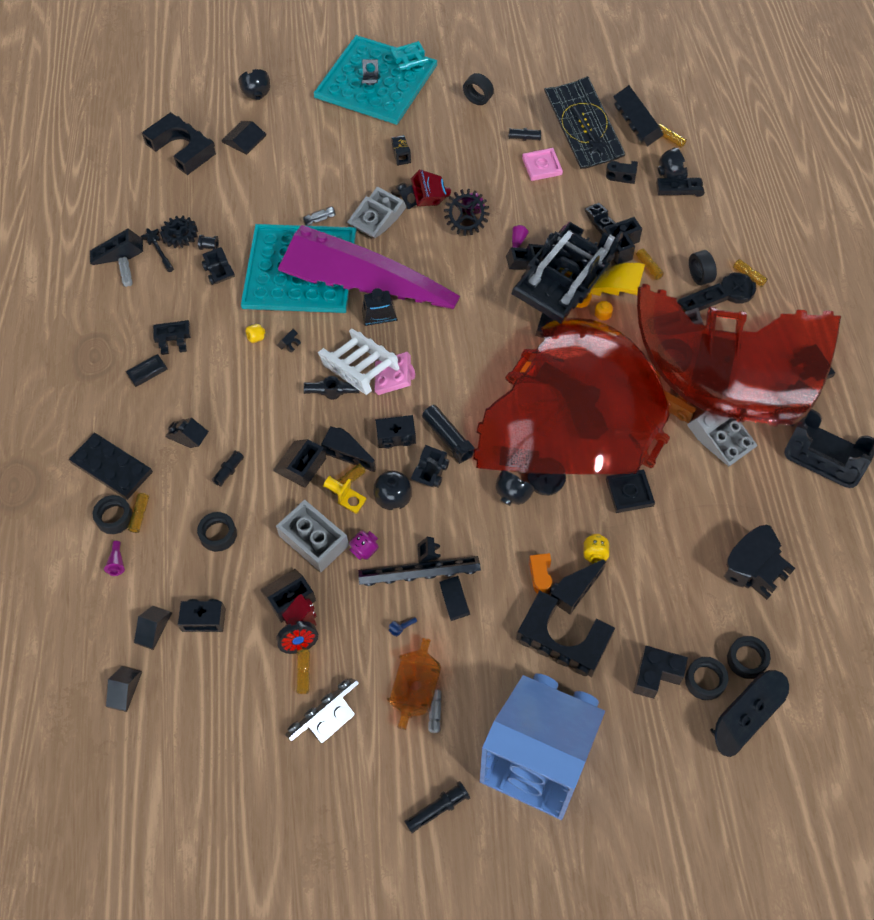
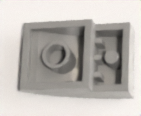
(377, 213)

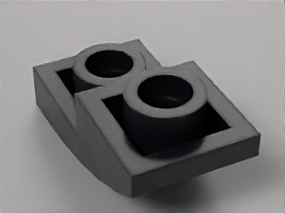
(599, 216)
(454, 598)

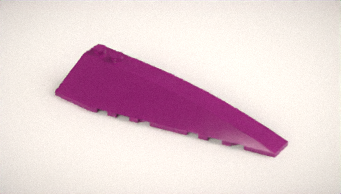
(331, 260)

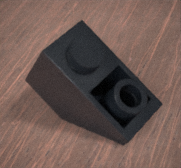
(187, 432)

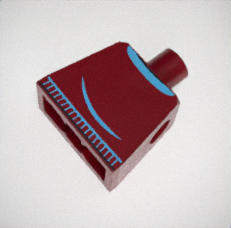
(429, 188)

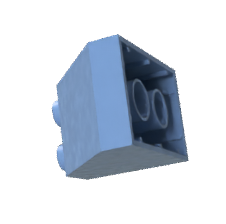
(540, 744)

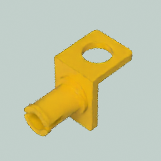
(344, 493)

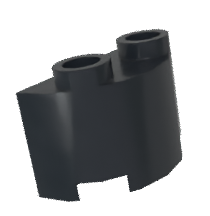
(217, 265)
(430, 467)

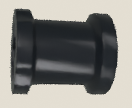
(208, 242)

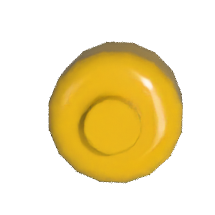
(603, 310)
(255, 333)

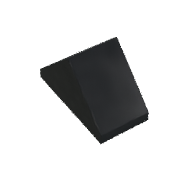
(150, 626)
(122, 688)

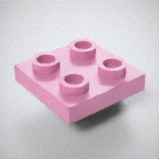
(392, 380)

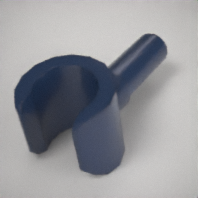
(396, 629)

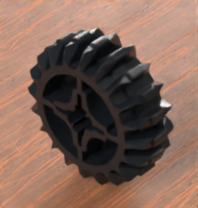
(455, 202)

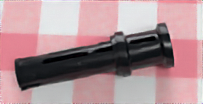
(445, 802)

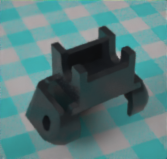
(758, 558)

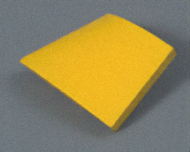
(620, 278)

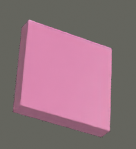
(542, 164)

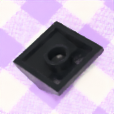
(244, 136)

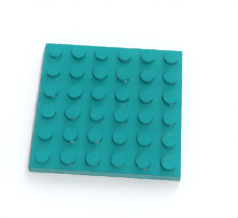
(383, 100)
(274, 290)

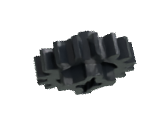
(179, 231)

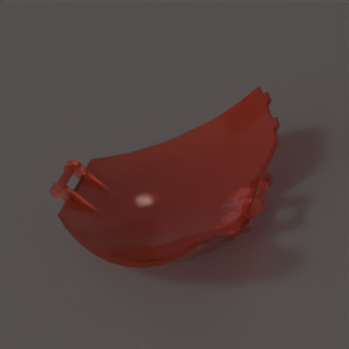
(739, 374)
(578, 407)

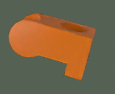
(538, 567)

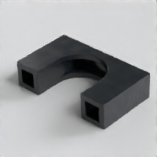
(174, 128)
(581, 657)

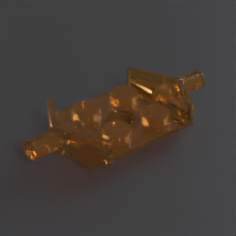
(415, 667)

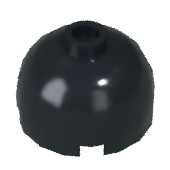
(255, 84)
(672, 165)
(513, 489)
(392, 490)

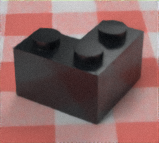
(631, 235)
(658, 666)

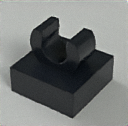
(288, 339)
(427, 549)

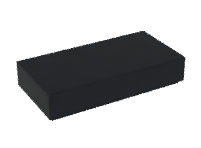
(146, 370)

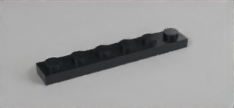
(410, 572)

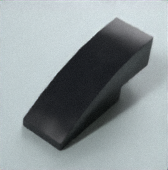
(520, 257)

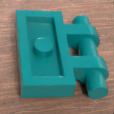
(408, 52)

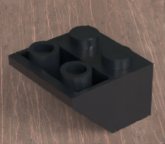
(301, 462)
(285, 590)

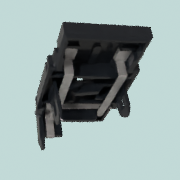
(548, 288)

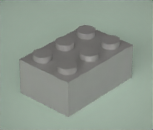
(312, 535)

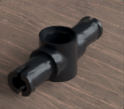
(325, 388)

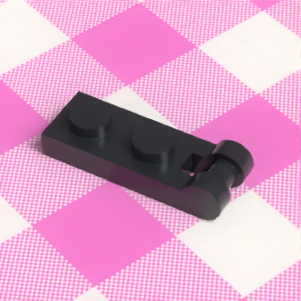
(684, 186)
(704, 298)

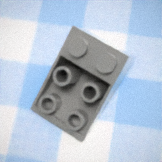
(722, 436)

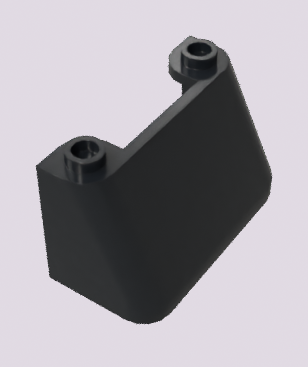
(828, 453)

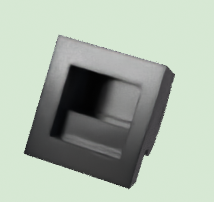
(401, 148)
(622, 172)

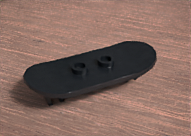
(750, 711)

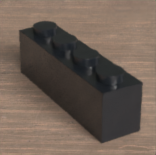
(638, 116)

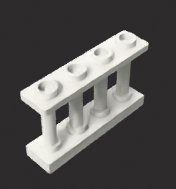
(352, 374)

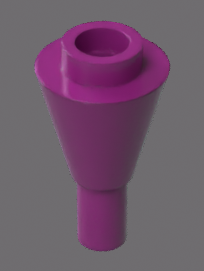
(519, 234)
(114, 564)

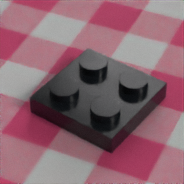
(630, 491)

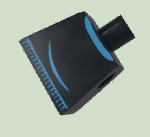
(378, 308)

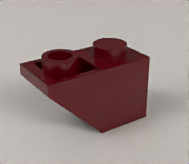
(300, 611)

